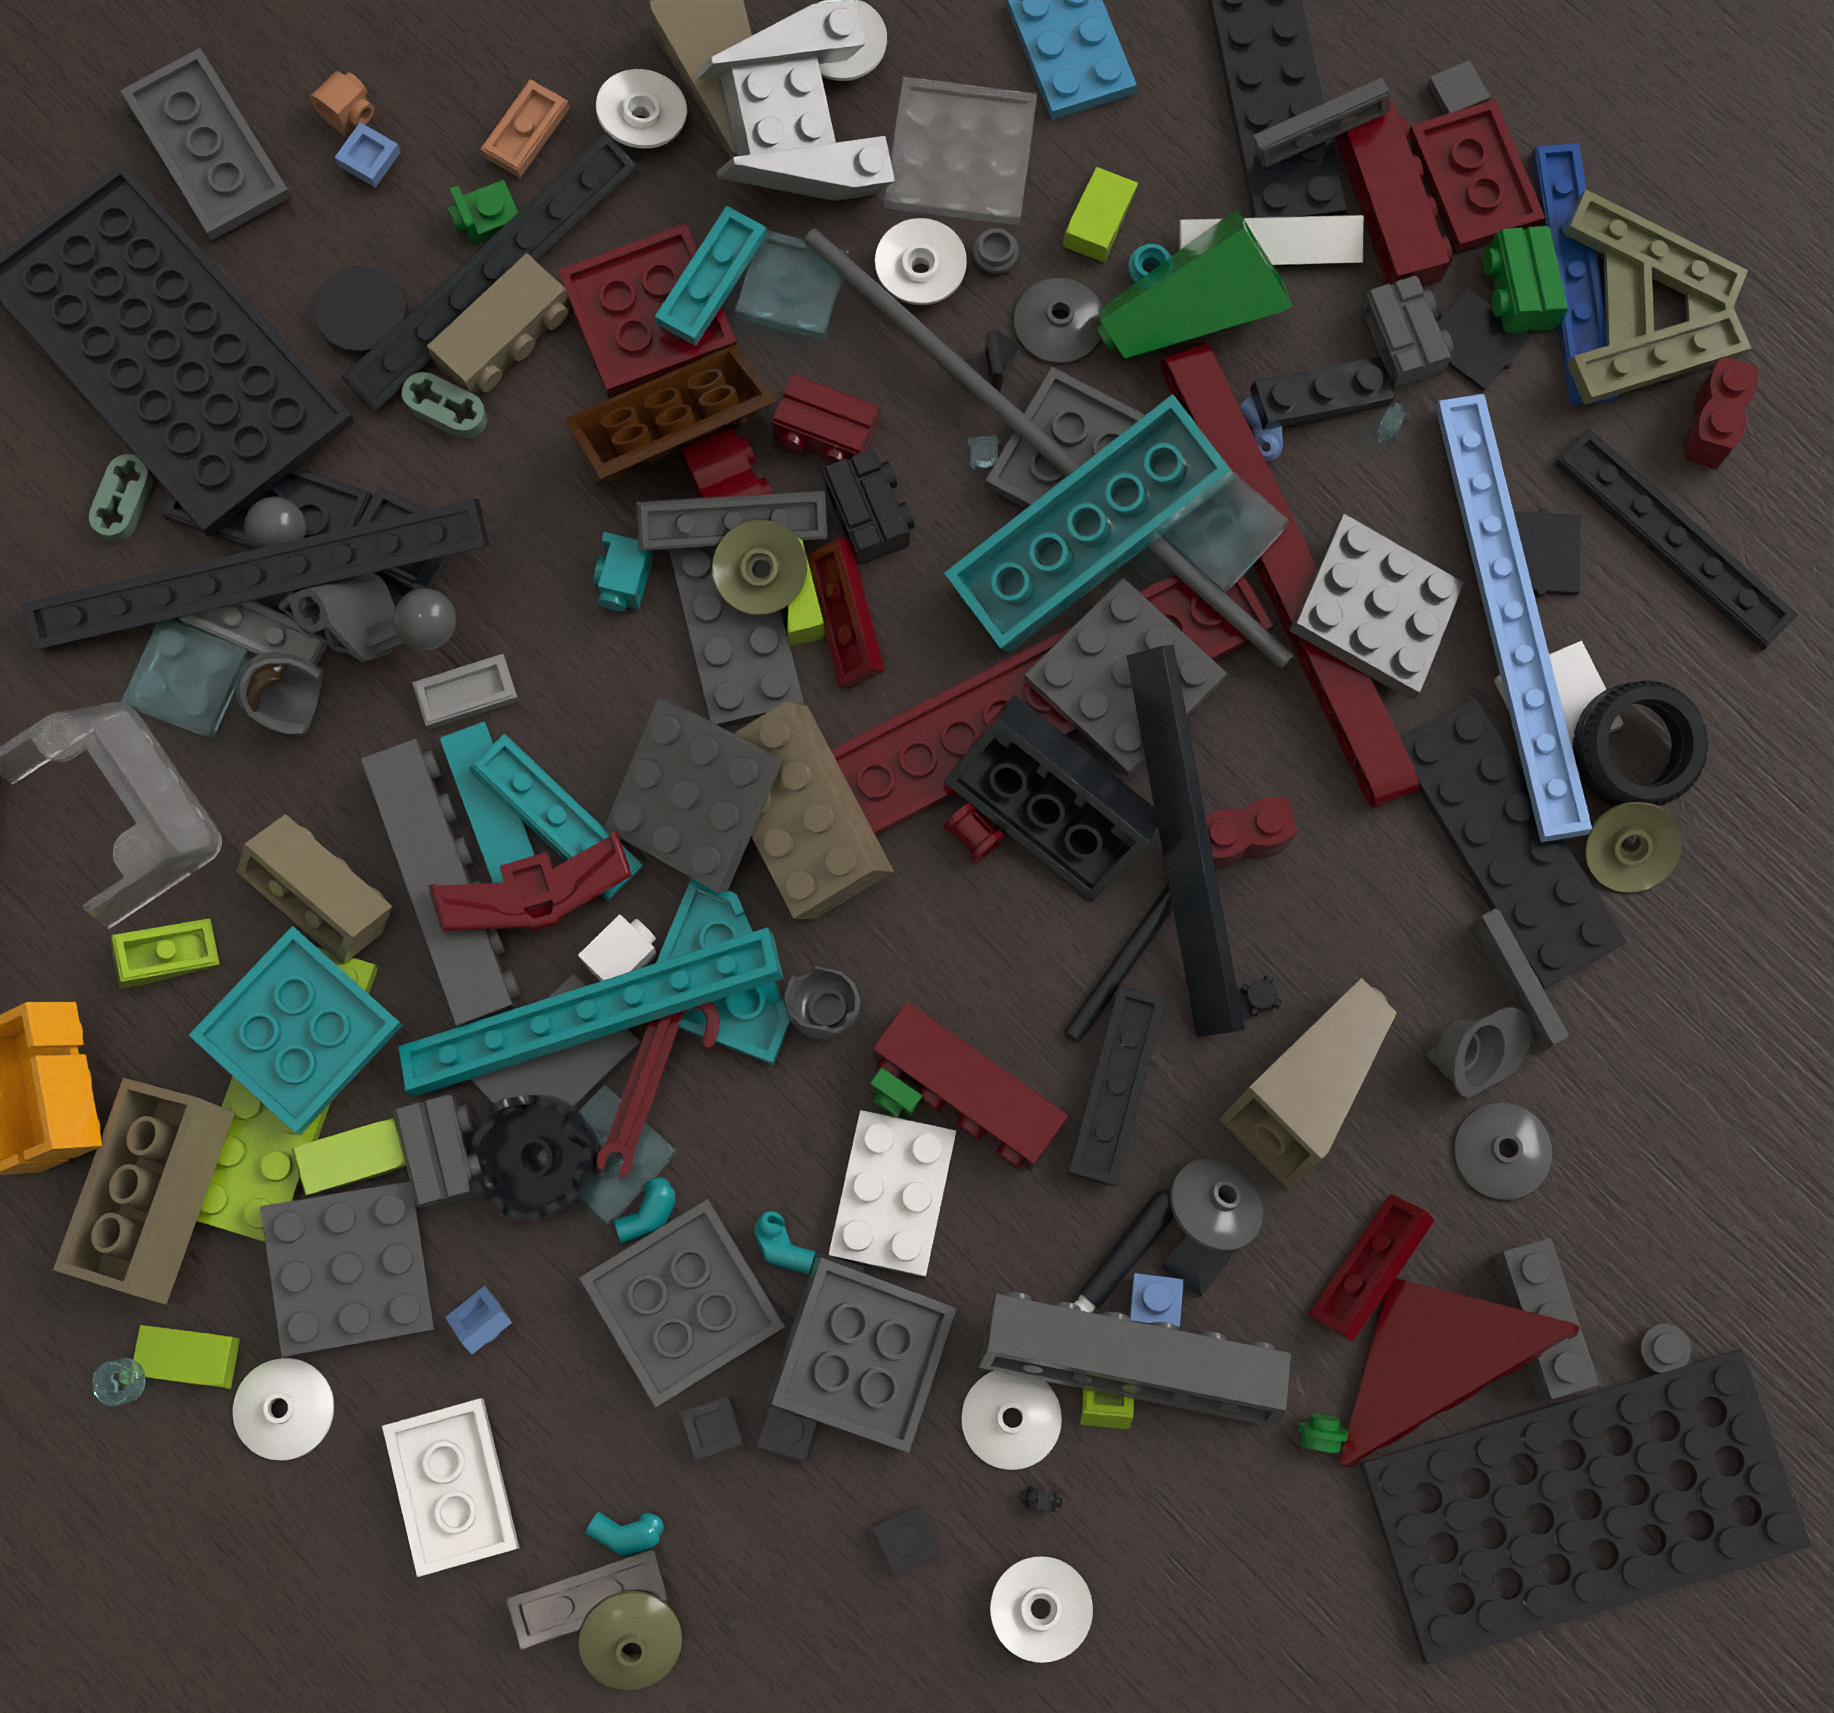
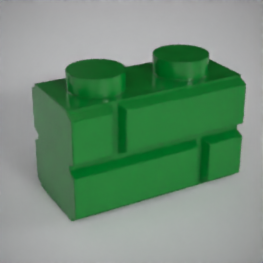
(1525, 279)

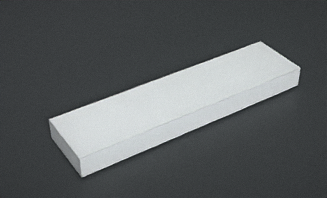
(1296, 238)

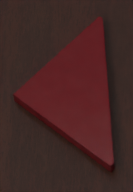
(1434, 1355)

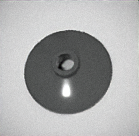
(1052, 338)
(1479, 1154)
(1205, 1215)

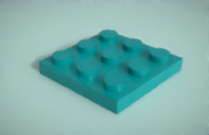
(295, 1030)

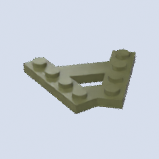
(1633, 256)

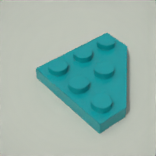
(750, 1020)

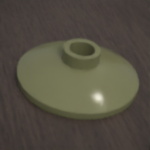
(742, 551)
(1646, 860)
(624, 1620)

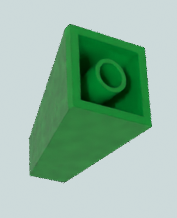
(1197, 291)

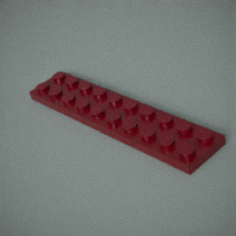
(903, 762)

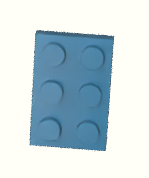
(1072, 53)

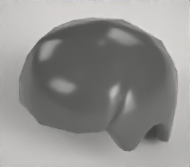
(822, 1003)

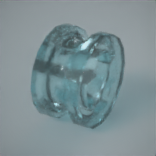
(107, 1388)

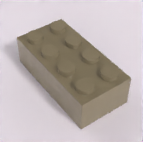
(811, 821)
(144, 1190)

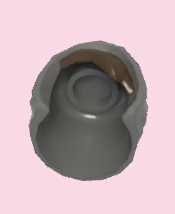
(279, 691)

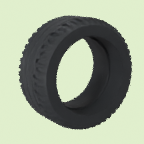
(1687, 743)

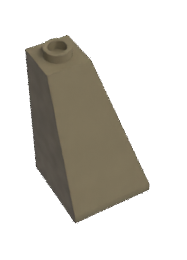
(690, 36)
(1305, 1095)

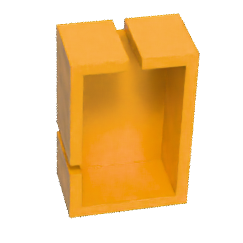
(44, 1089)

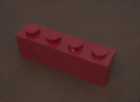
(1394, 200)
(968, 1086)

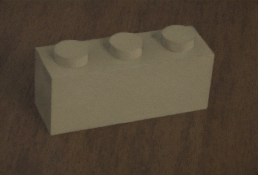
(500, 326)
(314, 888)

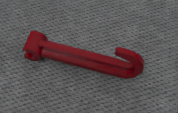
(644, 1084)

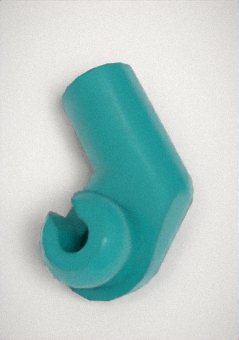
(652, 1214)
(777, 1247)
(629, 1538)

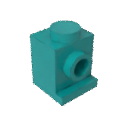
(622, 572)

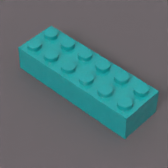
(1090, 524)

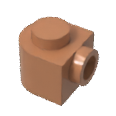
(342, 102)

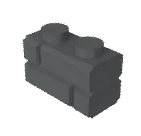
(1407, 332)
(437, 1151)

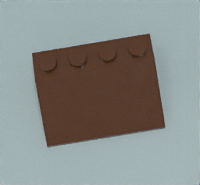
(668, 413)

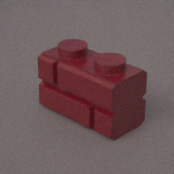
(824, 421)

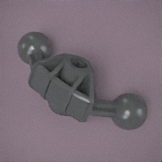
(353, 612)

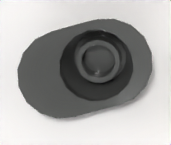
(1482, 1050)

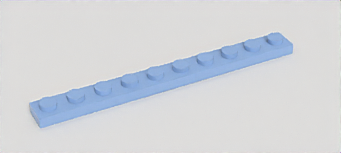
(1513, 619)

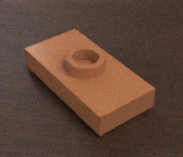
(525, 128)

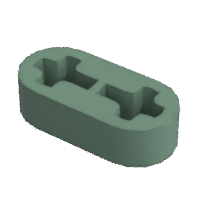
(448, 396)
(111, 495)

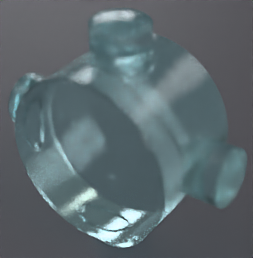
(1391, 422)
(983, 451)

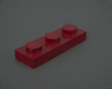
(845, 613)
(1371, 1267)

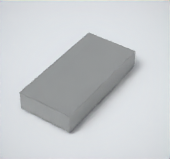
(465, 691)

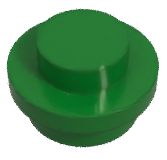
(1322, 1433)

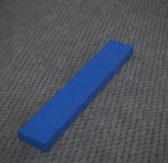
(1558, 186)

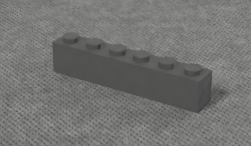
(428, 855)
(1135, 1359)

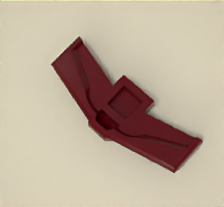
(532, 891)

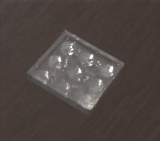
(961, 150)

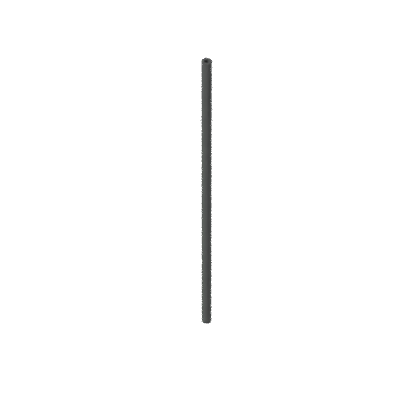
(1037, 438)

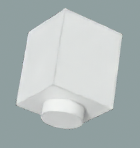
(619, 949)

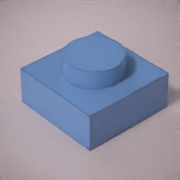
(367, 154)
(1156, 1299)
(478, 1320)

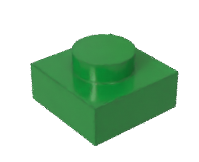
(894, 1095)

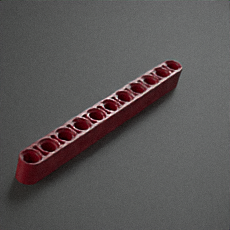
(1285, 572)

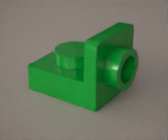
(482, 211)

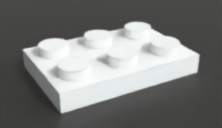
(892, 1193)
(450, 1487)

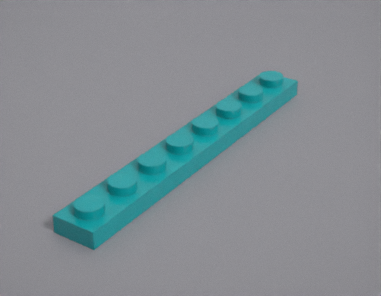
(590, 1012)

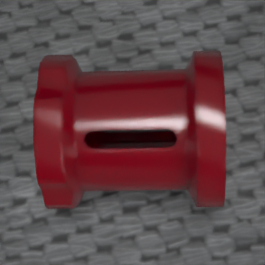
(974, 832)

